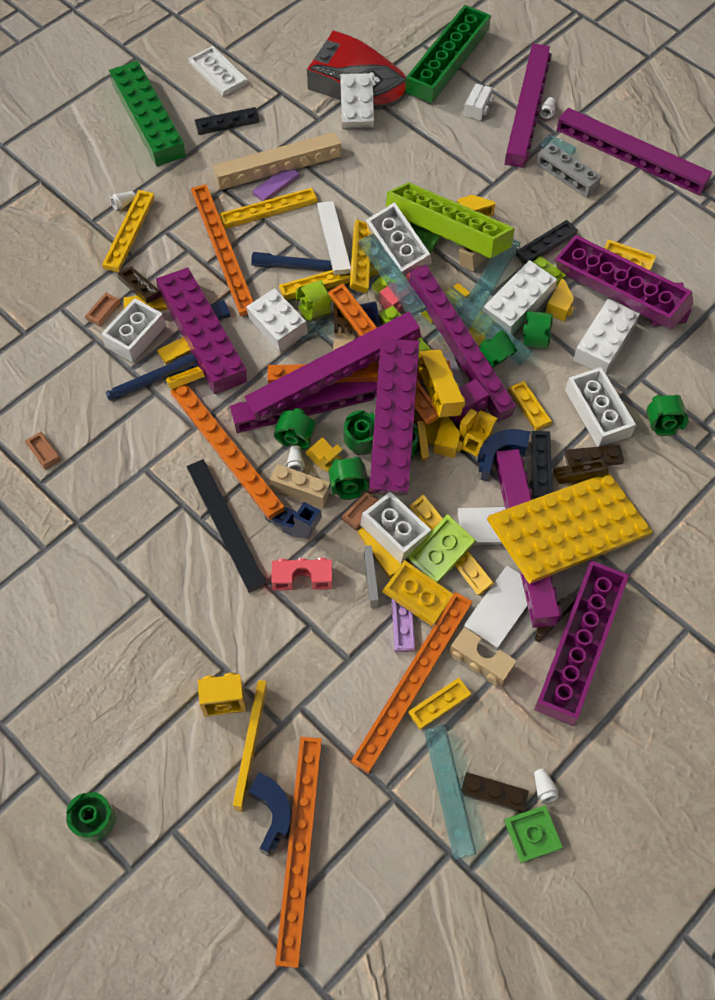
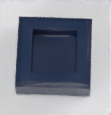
(220, 309)

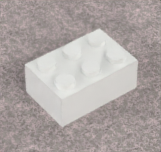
(357, 100)
(277, 320)
(133, 330)
(394, 526)

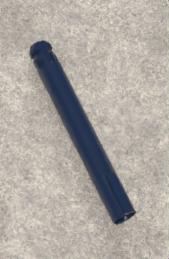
(268, 260)
(178, 366)

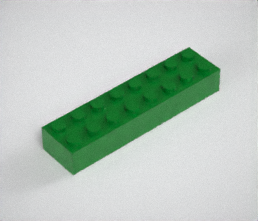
(447, 54)
(147, 113)

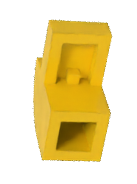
(479, 433)
(323, 454)

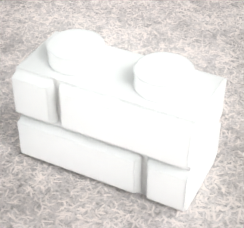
(478, 102)

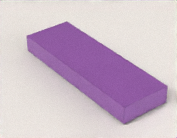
(275, 184)

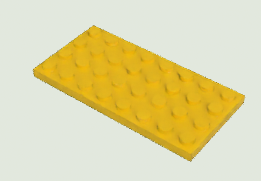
(568, 527)

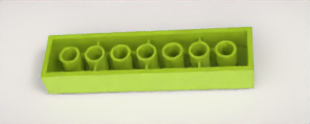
(452, 220)

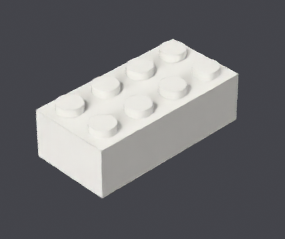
(399, 239)
(522, 293)
(606, 336)
(600, 407)

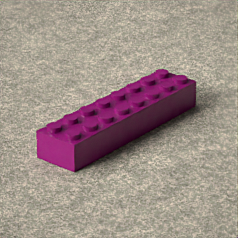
(625, 282)
(202, 330)
(394, 416)
(581, 643)

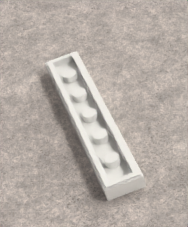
(333, 238)

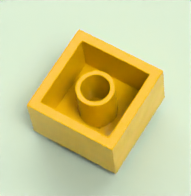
(221, 694)

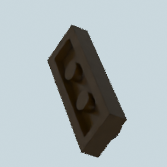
(139, 285)
(611, 454)
(494, 792)

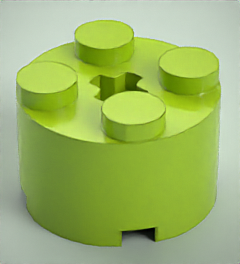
(313, 300)

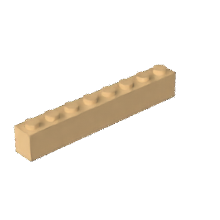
(278, 159)

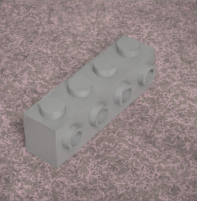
(568, 170)

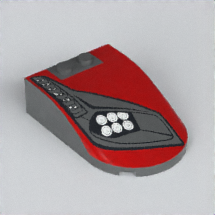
(351, 56)

